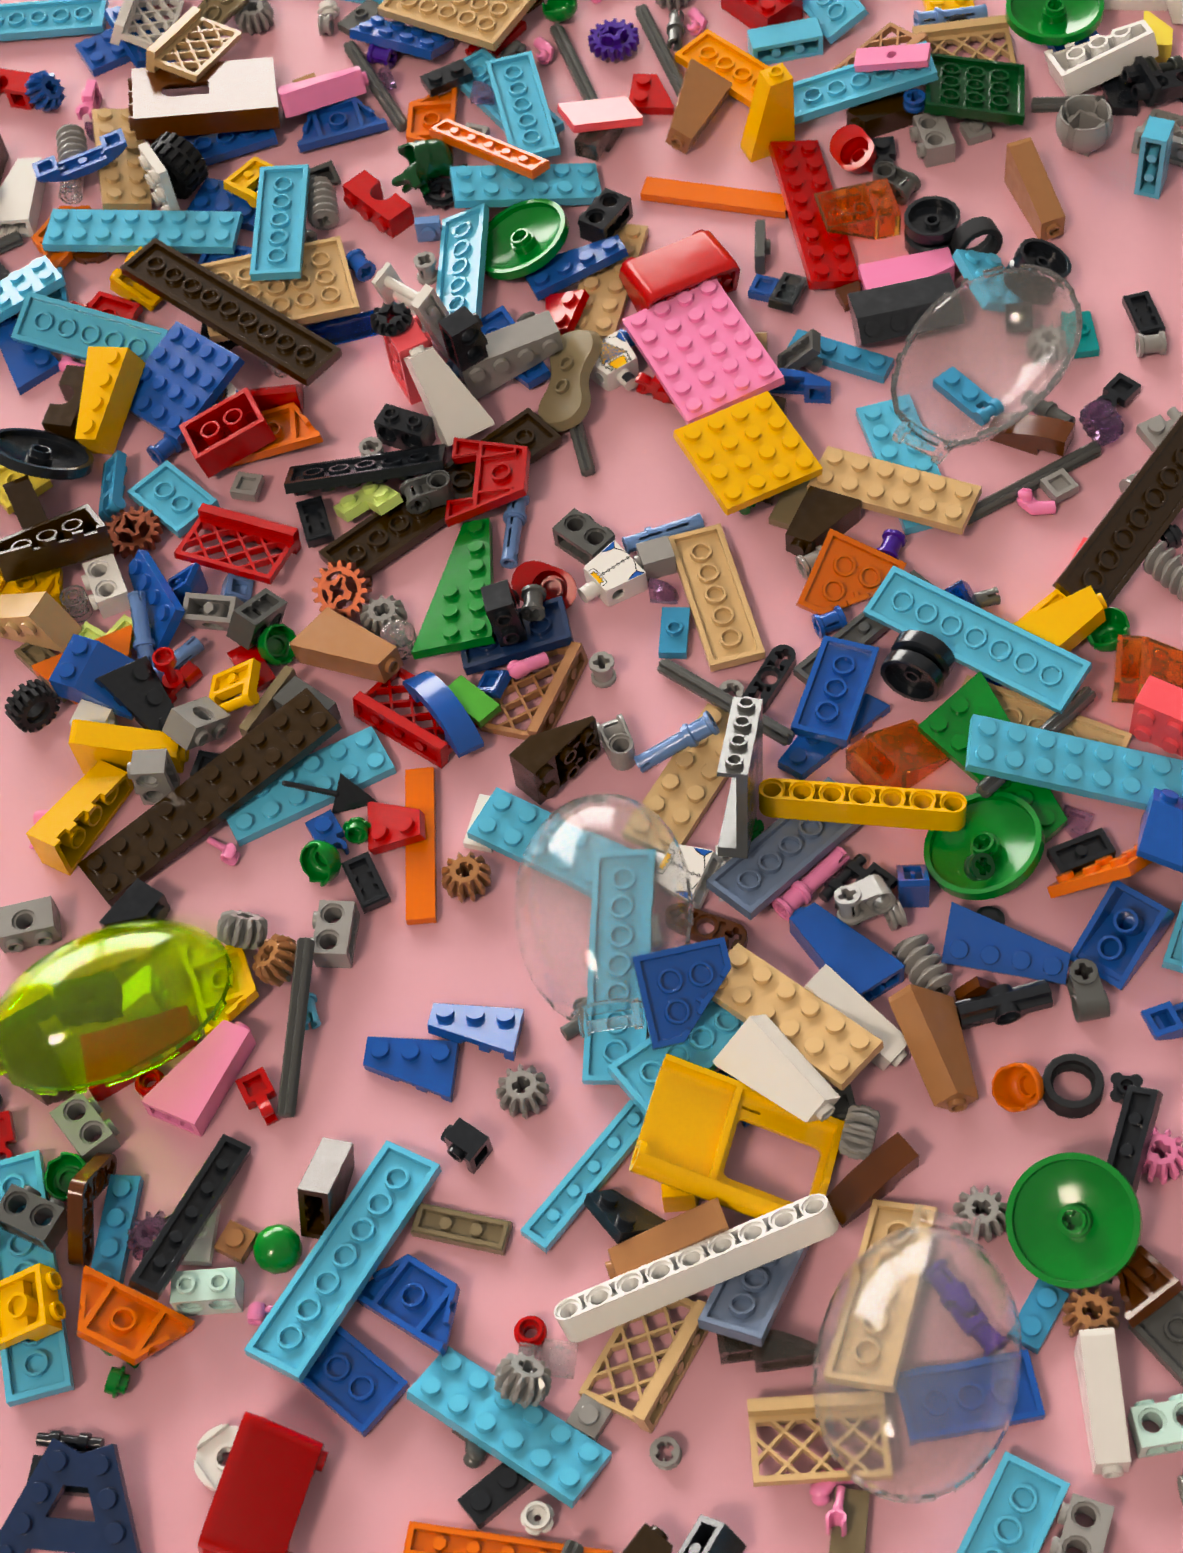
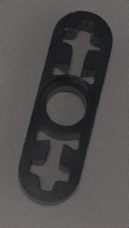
(769, 667)

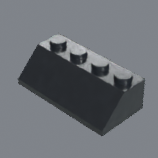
(894, 308)

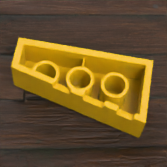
(106, 396)
(80, 817)

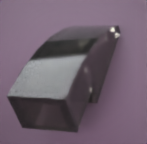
(594, 143)
(777, 1353)

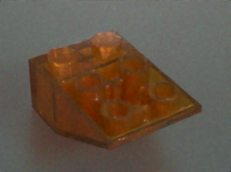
(861, 210)
(1138, 659)
(893, 756)

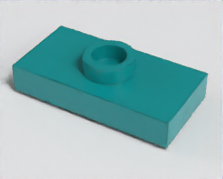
(1088, 343)

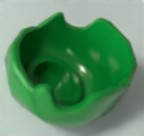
(559, 10)
(1105, 636)
(275, 646)
(320, 861)
(60, 1173)
(277, 1249)

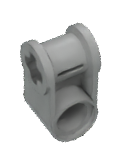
(617, 743)
(865, 898)

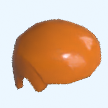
(1017, 1087)

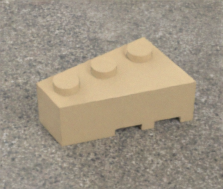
(36, 620)

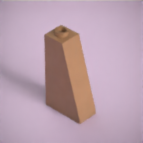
(696, 105)
(1033, 190)
(346, 647)
(937, 1045)
(667, 1238)

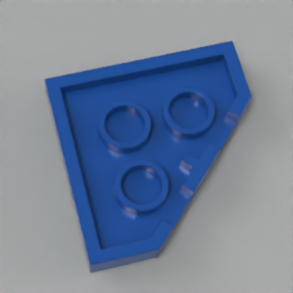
(678, 987)

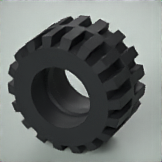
(182, 162)

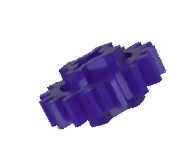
(613, 40)

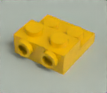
(131, 290)
(30, 1305)

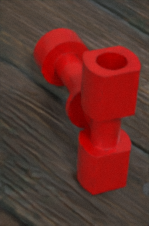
(175, 680)

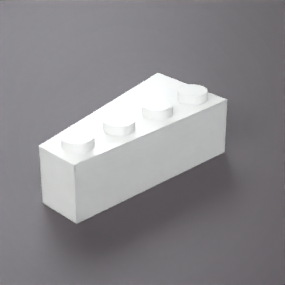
(1101, 58)

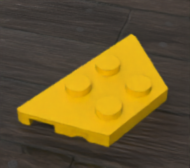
(47, 581)
(243, 991)

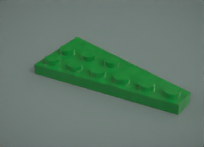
(457, 609)
(949, 730)

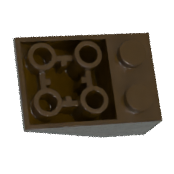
(553, 757)

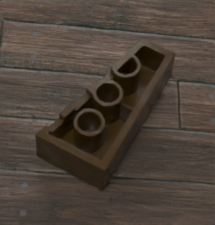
(54, 544)

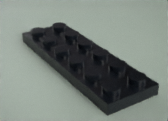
(363, 469)

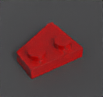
(649, 95)
(567, 308)

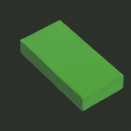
(477, 704)

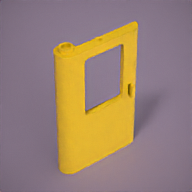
(693, 1128)

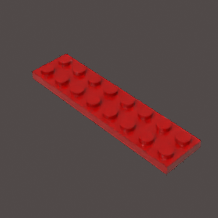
(801, 174)

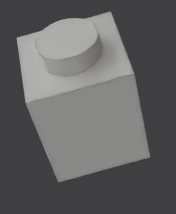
(656, 557)

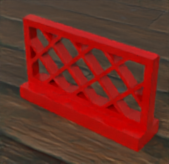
(246, 530)
(402, 727)

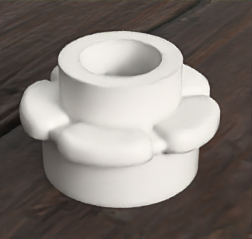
(329, 7)
(531, 1511)

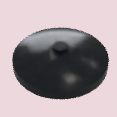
(44, 454)

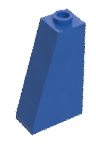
(846, 951)

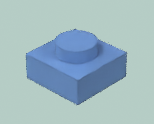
(428, 228)

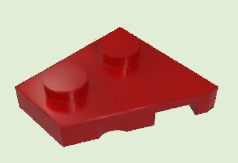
(393, 827)

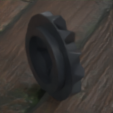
(433, 197)
(398, 323)

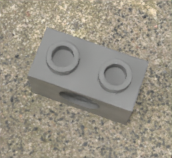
(209, 610)
(196, 723)
(40, 914)

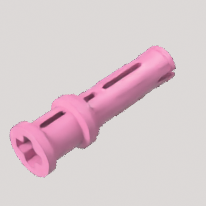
(801, 891)

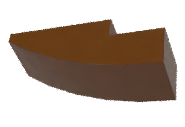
(1039, 433)
(872, 1179)

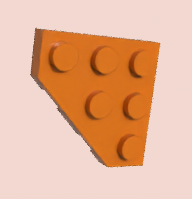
(844, 574)
(1103, 871)

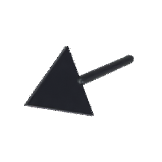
(347, 796)

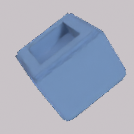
(237, 586)

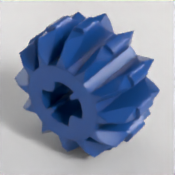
(44, 91)

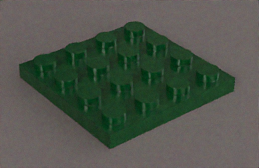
(976, 90)

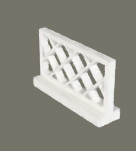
(131, 11)

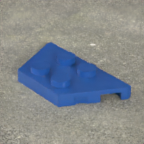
(339, 123)
(414, 1301)

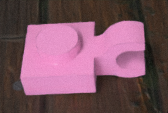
(91, 99)

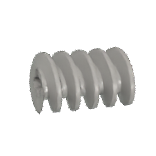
(70, 141)
(322, 204)
(1166, 568)
(922, 965)

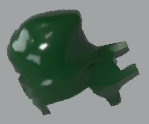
(427, 162)

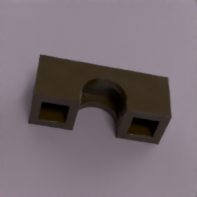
(63, 417)

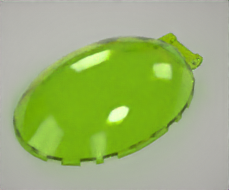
(111, 1005)

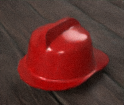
(853, 149)
(553, 579)

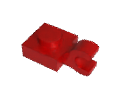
(257, 1091)

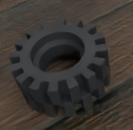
(32, 705)

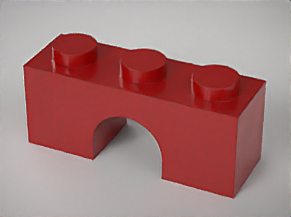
(12, 84)
(366, 197)

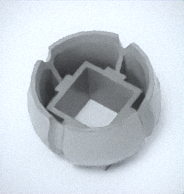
(1084, 123)

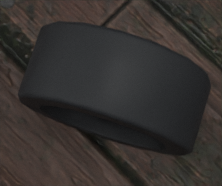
(975, 228)
(1081, 1065)

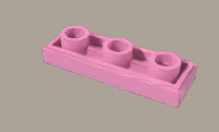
(892, 57)

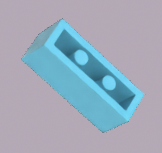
(786, 41)
(1154, 157)

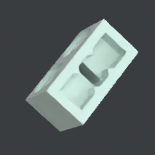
(207, 1291)
(1164, 1414)

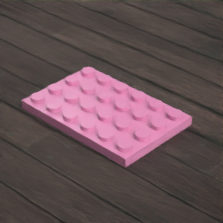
(702, 351)

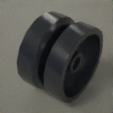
(930, 224)
(1043, 254)
(917, 665)

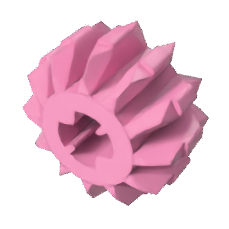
(1170, 1157)

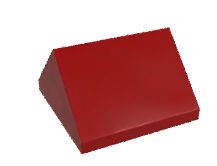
(279, 395)

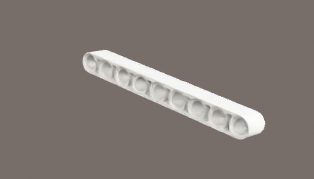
(696, 1268)

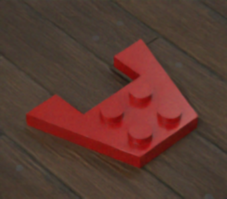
(498, 477)

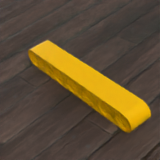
(862, 804)

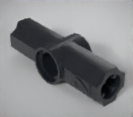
(1004, 1004)

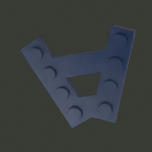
(62, 1466)

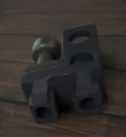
(1155, 81)

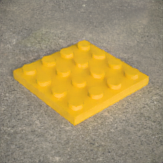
(747, 453)

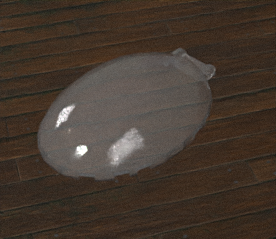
(1003, 332)
(593, 893)
(918, 1361)

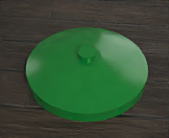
(1054, 20)
(524, 238)
(994, 825)
(1073, 1220)

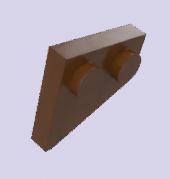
(1145, 1286)

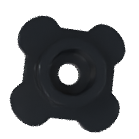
(1119, 1081)

